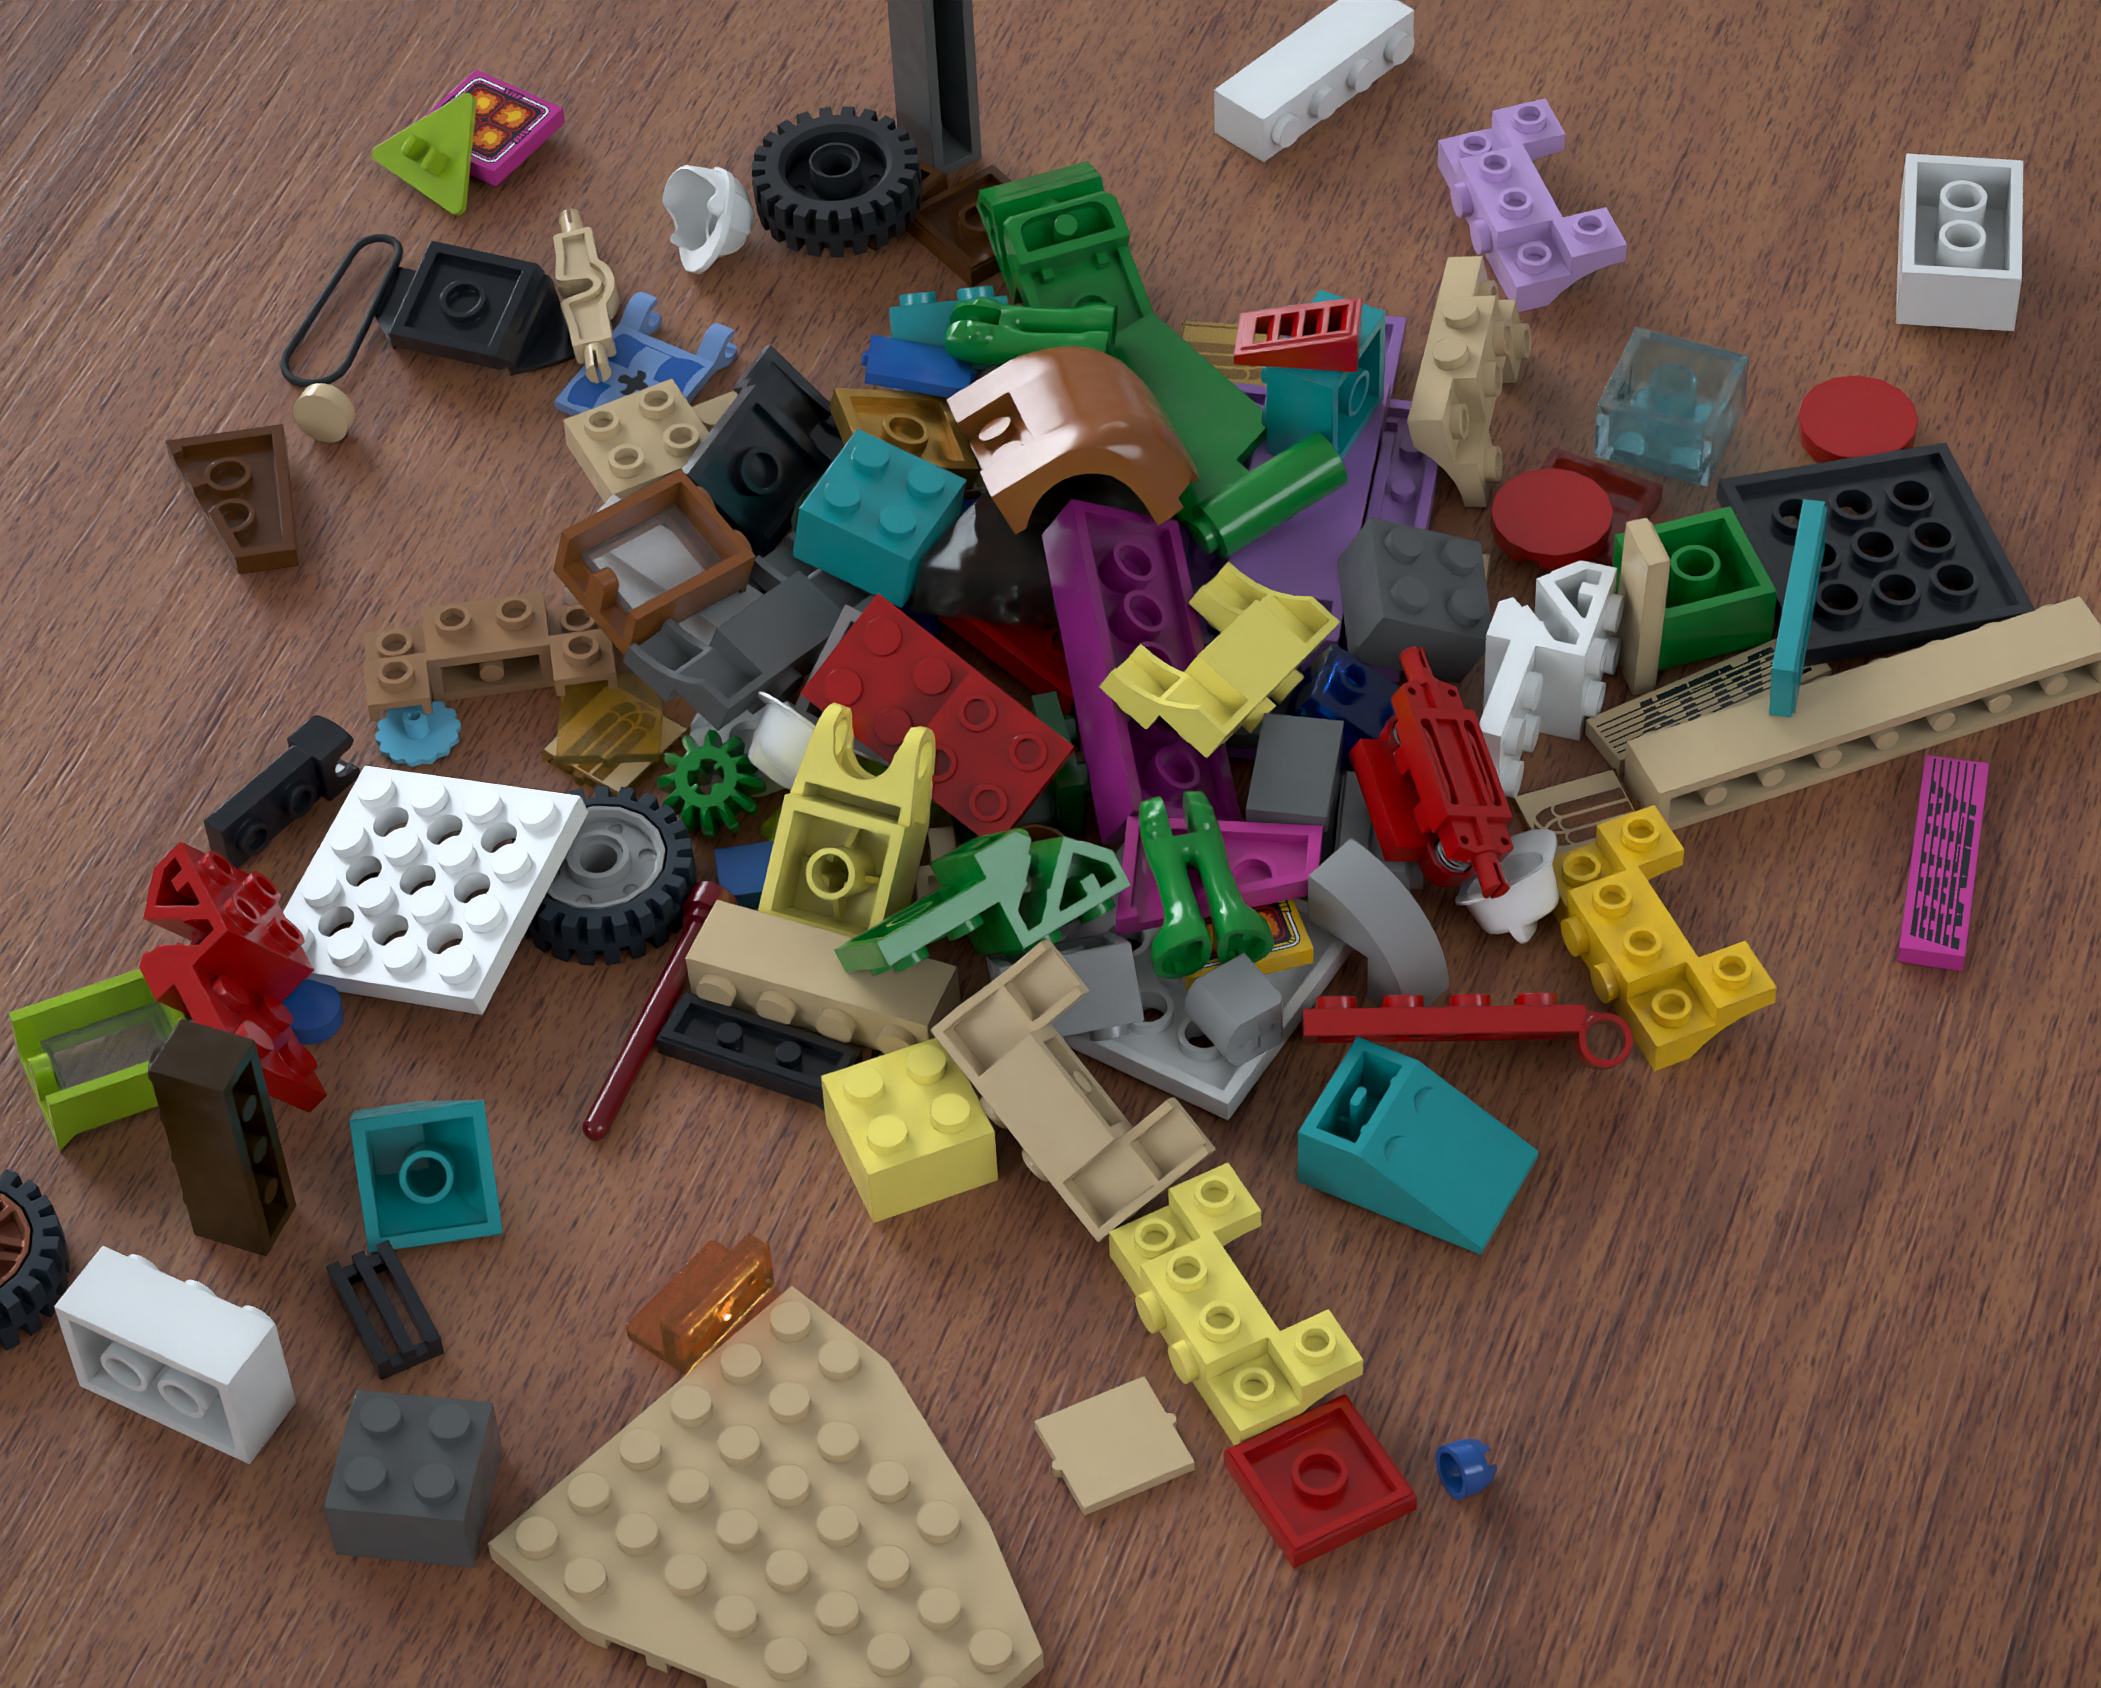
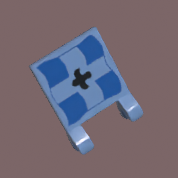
(648, 361)

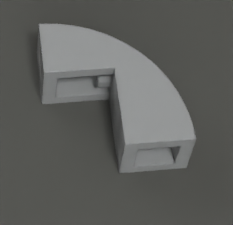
(1378, 917)

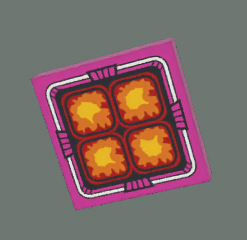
(506, 125)

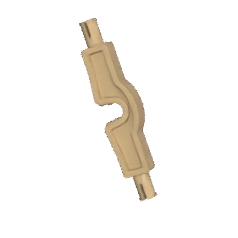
(589, 295)

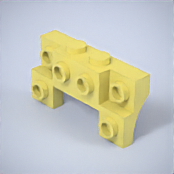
(1231, 680)
(1214, 1319)

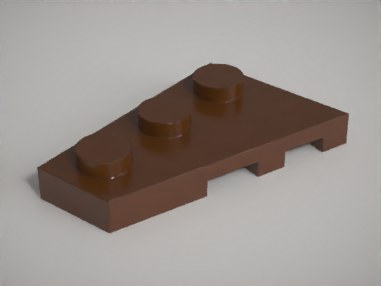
(243, 493)

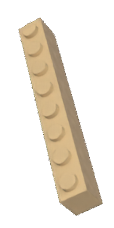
(1868, 715)

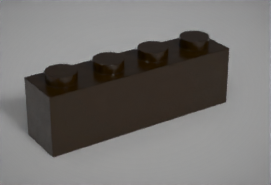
(222, 1136)

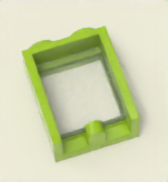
(92, 1052)

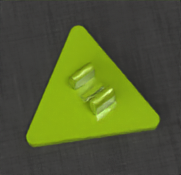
(435, 153)

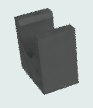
(1298, 775)

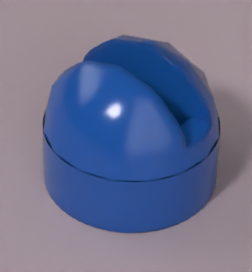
(1464, 1467)

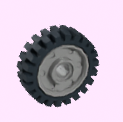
(617, 881)

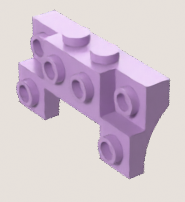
(1513, 213)

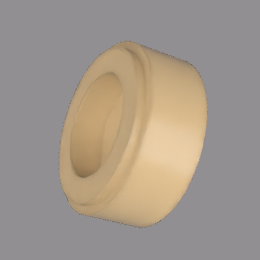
(324, 412)

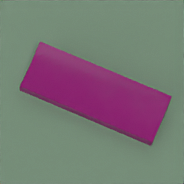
(1113, 588)

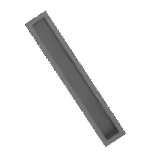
(936, 79)

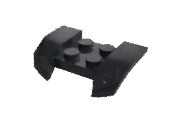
(766, 451)

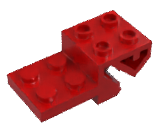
(988, 746)
(237, 964)

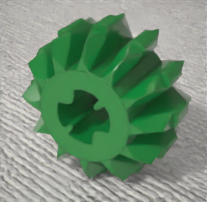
(696, 770)

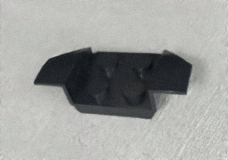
(476, 310)

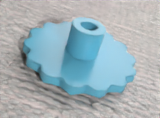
(418, 737)

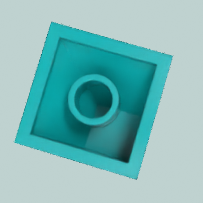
(425, 1173)

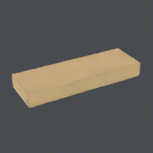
(1645, 586)

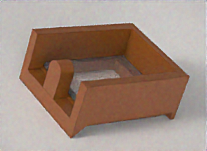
(653, 560)

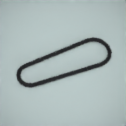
(322, 300)

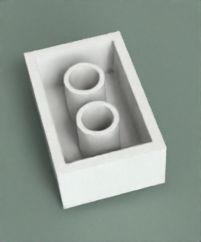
(1960, 242)
(176, 1353)

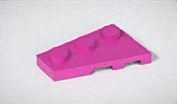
(1265, 860)

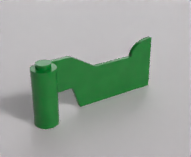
(1220, 432)

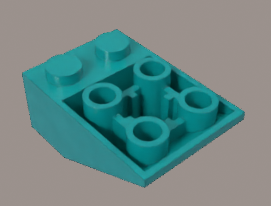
(1412, 1148)

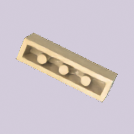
(796, 979)

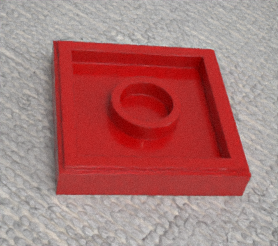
(1319, 1480)

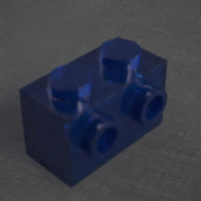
(1347, 691)

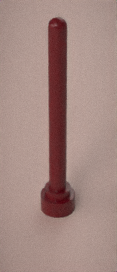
(654, 1013)

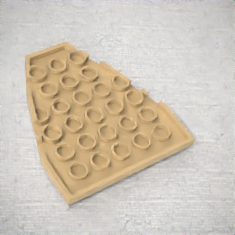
(780, 1529)

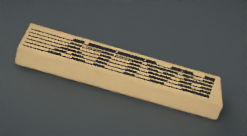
(1706, 691)

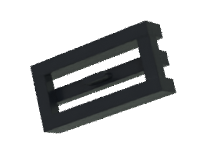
(365, 1270)

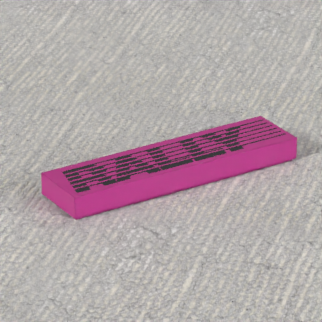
(1943, 863)

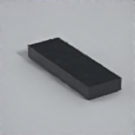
(753, 1048)

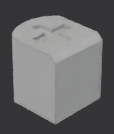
(1237, 1010)

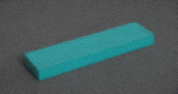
(1798, 608)

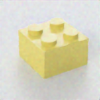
(909, 1129)

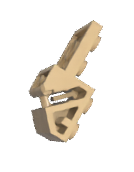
(640, 437)

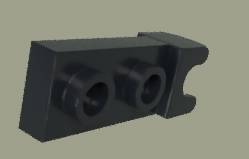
(283, 791)

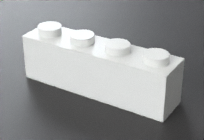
(1312, 74)

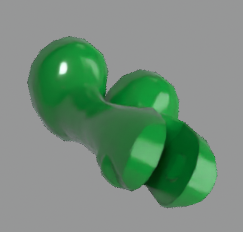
(997, 332)
(1184, 939)

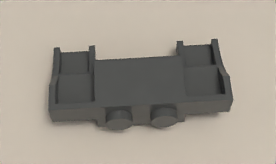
(758, 649)

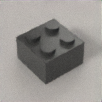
(1411, 591)
(414, 1478)

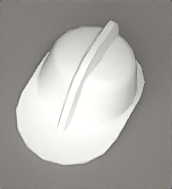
(782, 742)
(1531, 891)

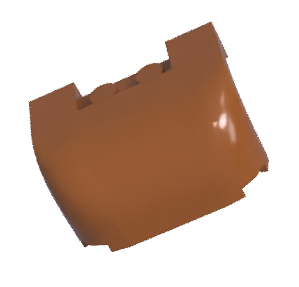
(1069, 417)

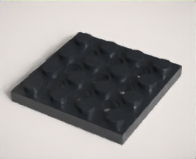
(1870, 486)

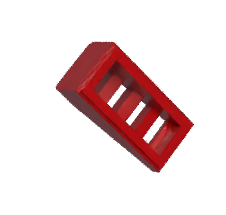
(1321, 333)

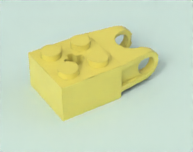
(854, 818)

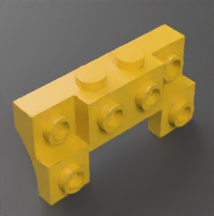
(1638, 950)

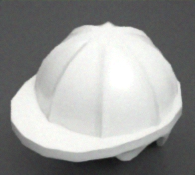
(709, 214)

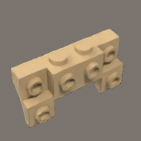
(1467, 357)
(1056, 1105)

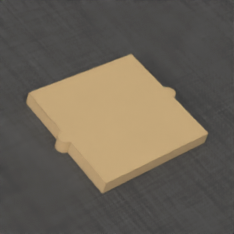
(1114, 1445)

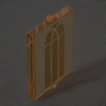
(1575, 808)

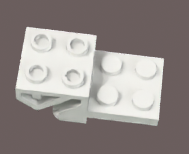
(1549, 664)

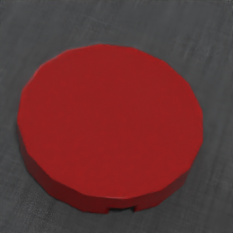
(1855, 419)
(1551, 517)

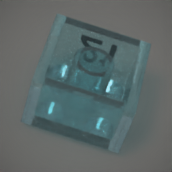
(1671, 406)

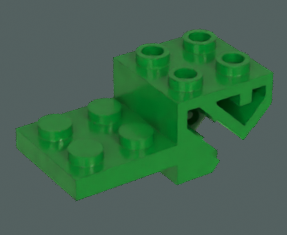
(1063, 242)
(1000, 895)

